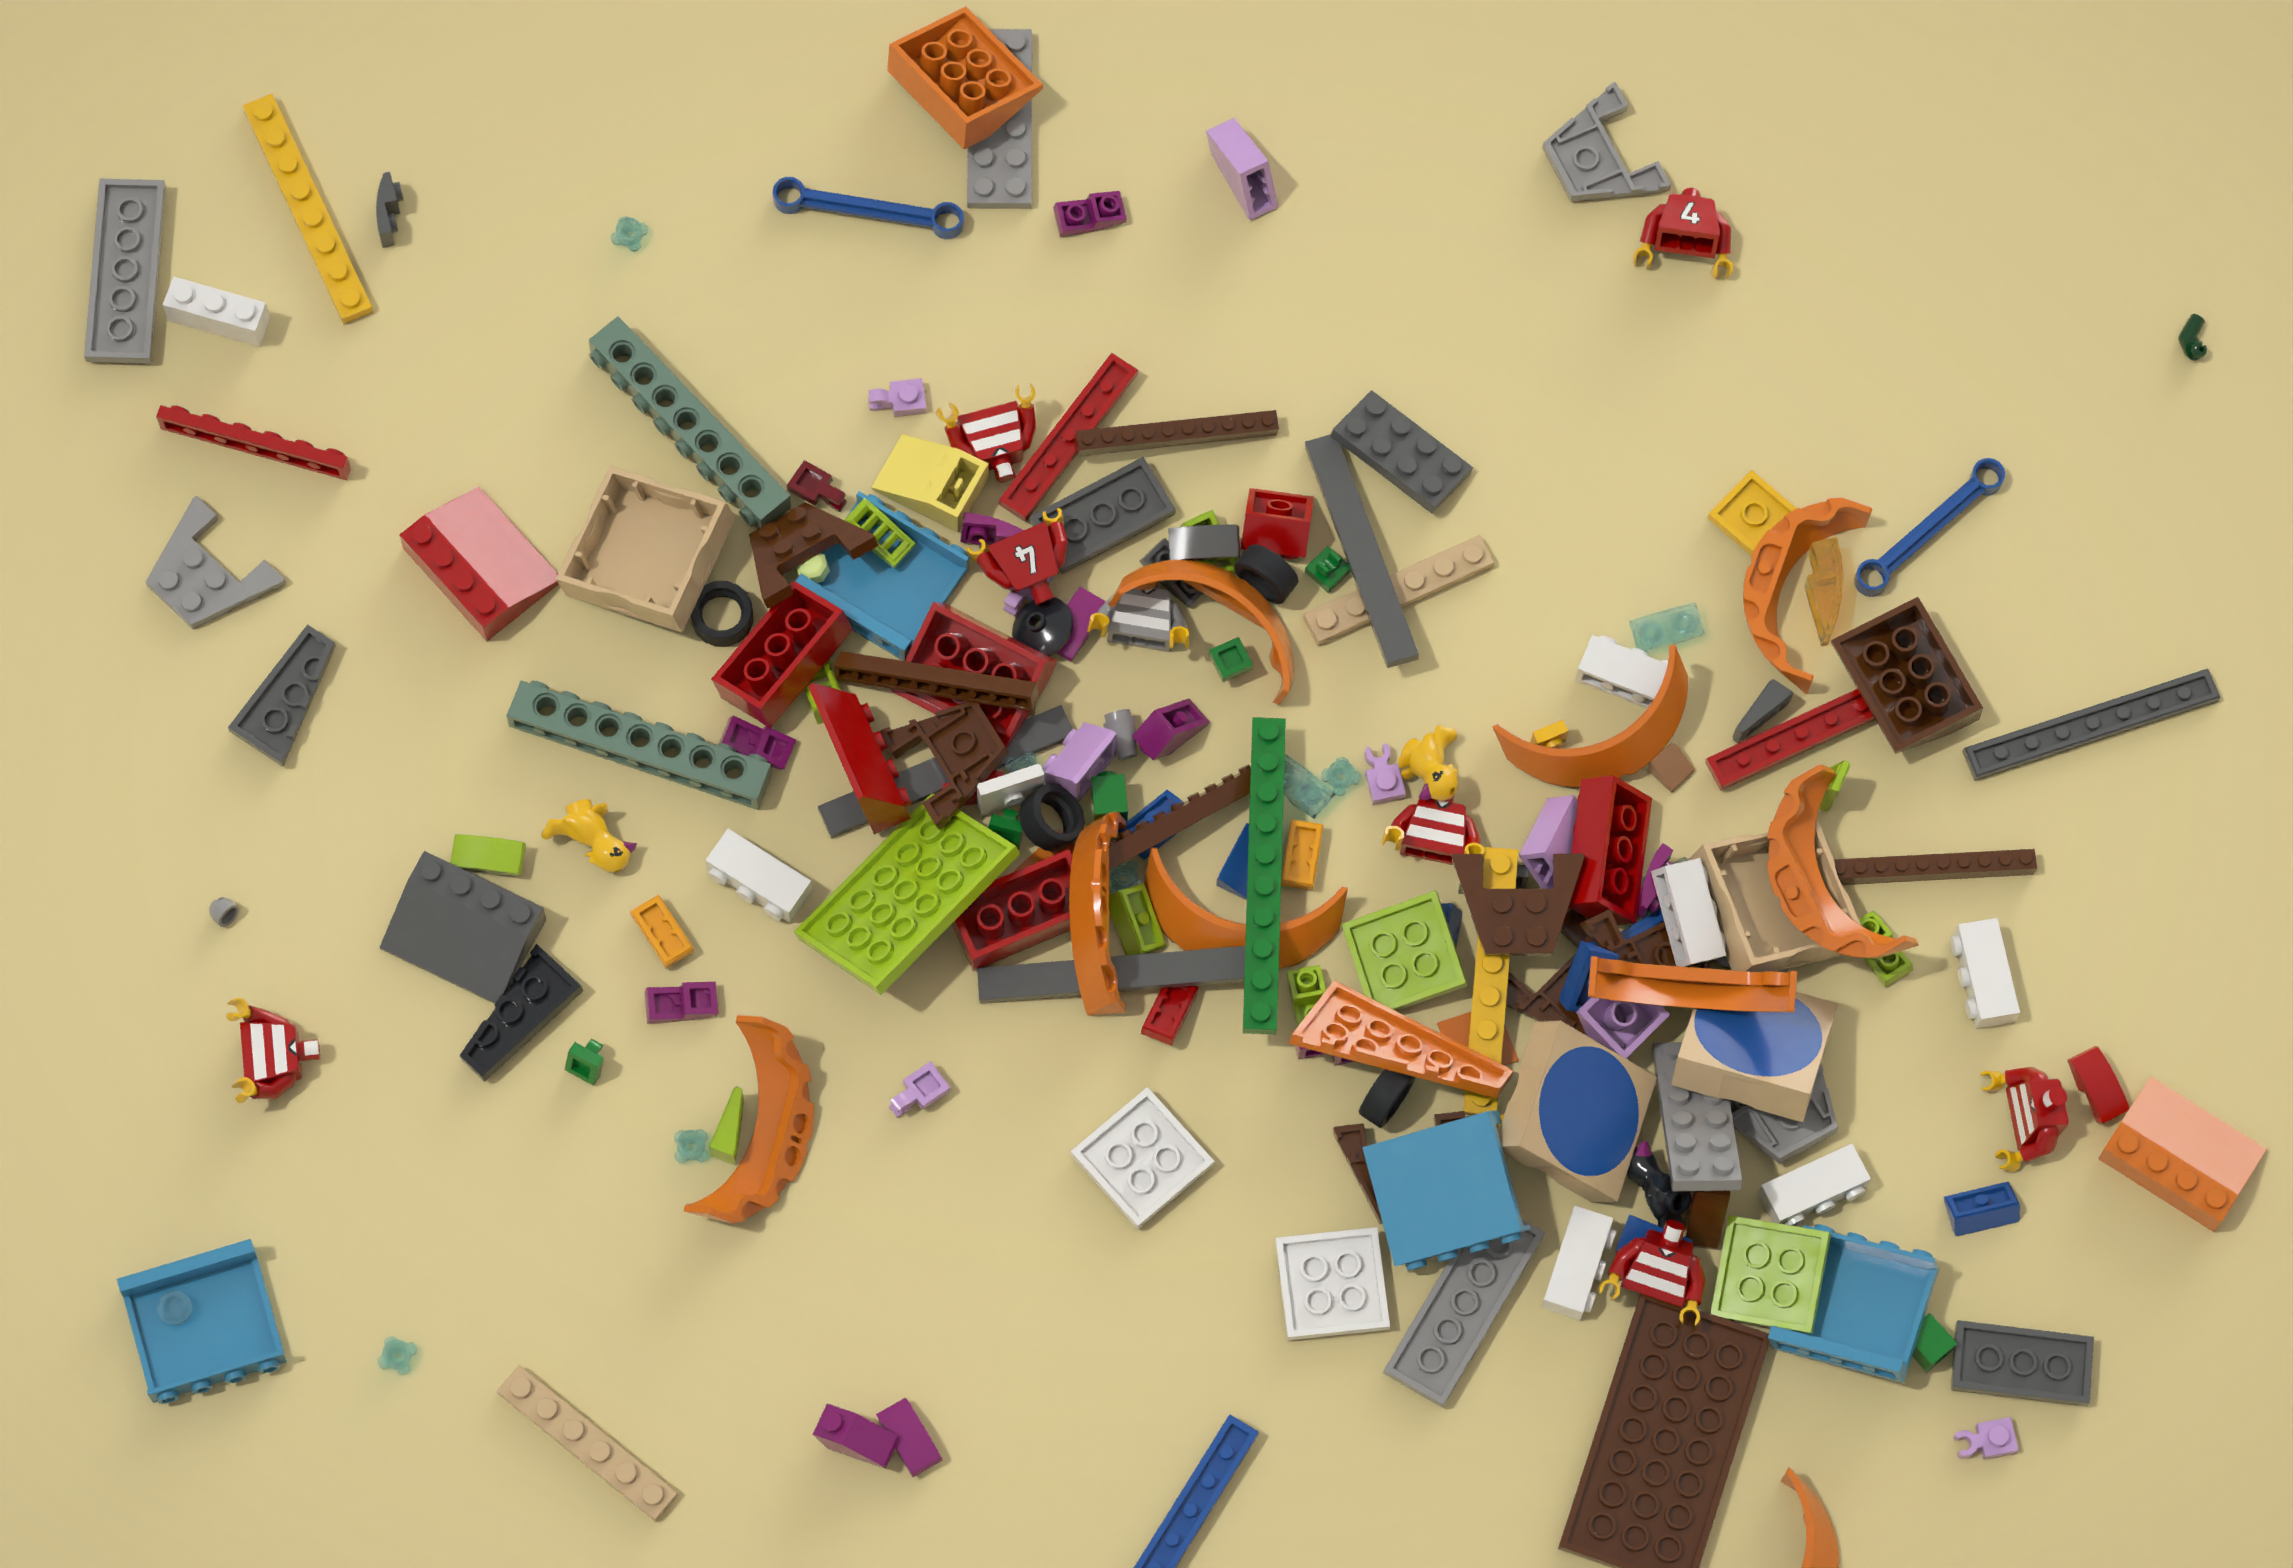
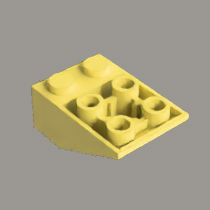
(932, 479)

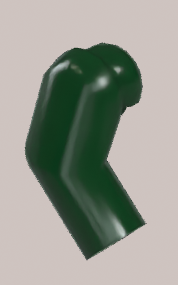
(2189, 340)

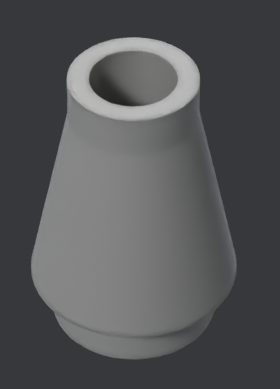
(1124, 726)

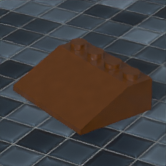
(1908, 677)

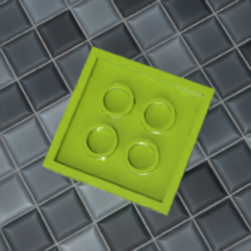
(1405, 953)
(1770, 1274)

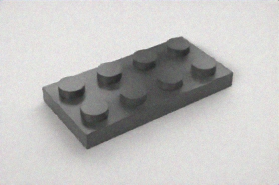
(1401, 451)
(1109, 512)
(2022, 1363)

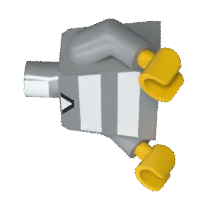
(1142, 620)

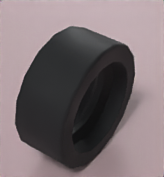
(1267, 573)
(728, 637)
(1038, 830)
(1385, 1097)

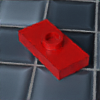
(1169, 1013)

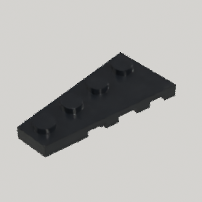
(529, 1004)

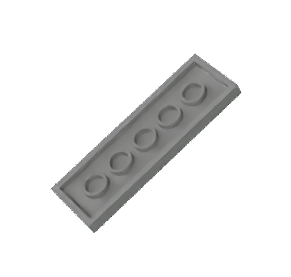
(1002, 164)
(125, 271)
(1696, 1131)
(1459, 1316)

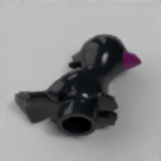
(1656, 1184)

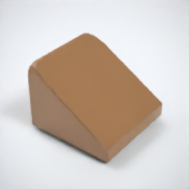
(1670, 767)

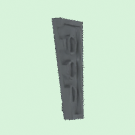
(282, 700)

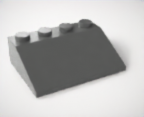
(462, 928)

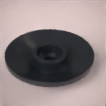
(1053, 629)

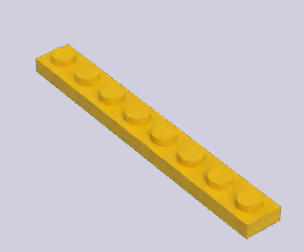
(307, 209)
(1490, 981)

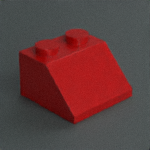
(1278, 522)

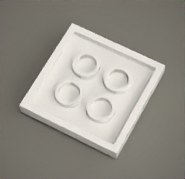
(1142, 1158)
(1332, 1283)

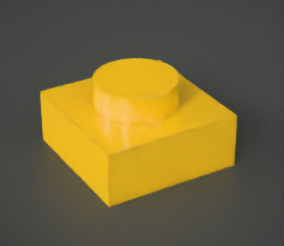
(1551, 735)

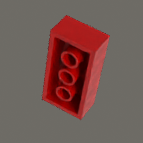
(782, 655)
(1613, 837)
(1017, 912)

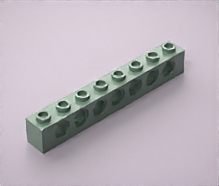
(619, 340)
(745, 790)

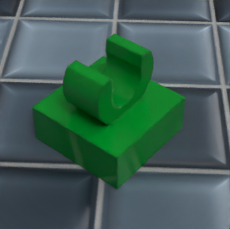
(1327, 569)
(1230, 659)
(1007, 826)
(585, 1061)

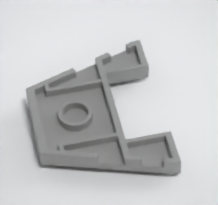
(1588, 161)
(195, 582)
(1786, 1137)

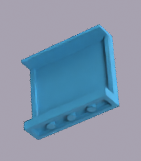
(885, 601)
(1444, 1190)
(1866, 1307)
(226, 1334)

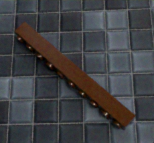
(1176, 433)
(936, 681)
(1179, 817)
(1936, 866)

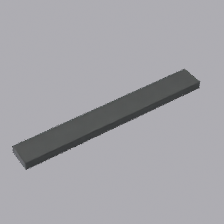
(1361, 551)
(2091, 724)
(928, 777)
(1132, 971)

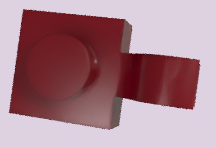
(814, 484)

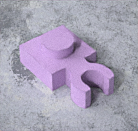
(1383, 780)
(1993, 1439)

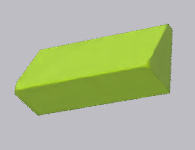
(1136, 920)

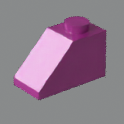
(1169, 728)
(855, 1436)

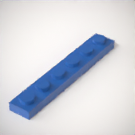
(1199, 1495)

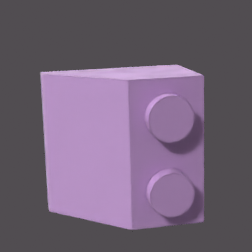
(1083, 757)
(1620, 1024)

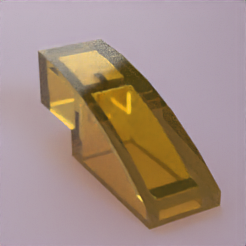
(1825, 586)

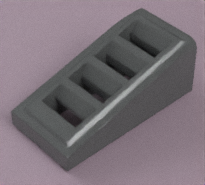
(1768, 704)

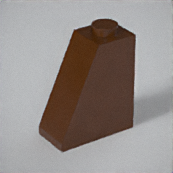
(1706, 1217)

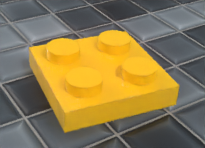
(1750, 511)

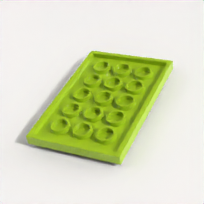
(905, 896)

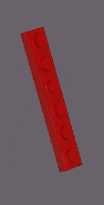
(244, 439)
(1059, 446)
(1789, 739)

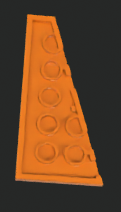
(1376, 1035)

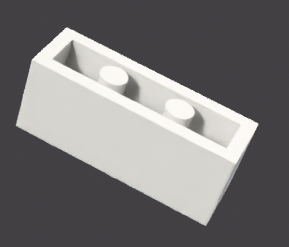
(216, 311)
(1621, 671)
(758, 876)
(1689, 913)
(1985, 973)
(1815, 1187)
(1579, 1263)

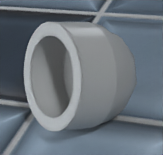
(223, 911)

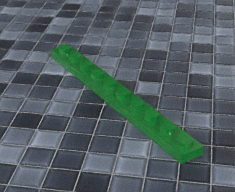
(1264, 876)

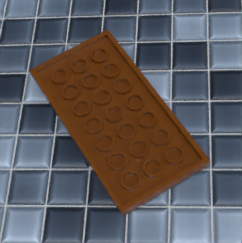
(1665, 1439)

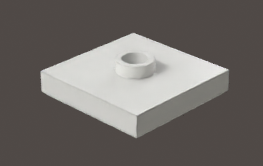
(1008, 789)

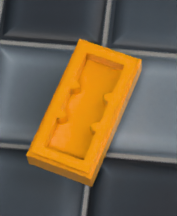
(1301, 854)
(662, 931)

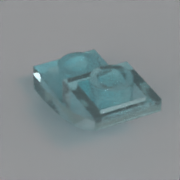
(1667, 627)
(1304, 788)

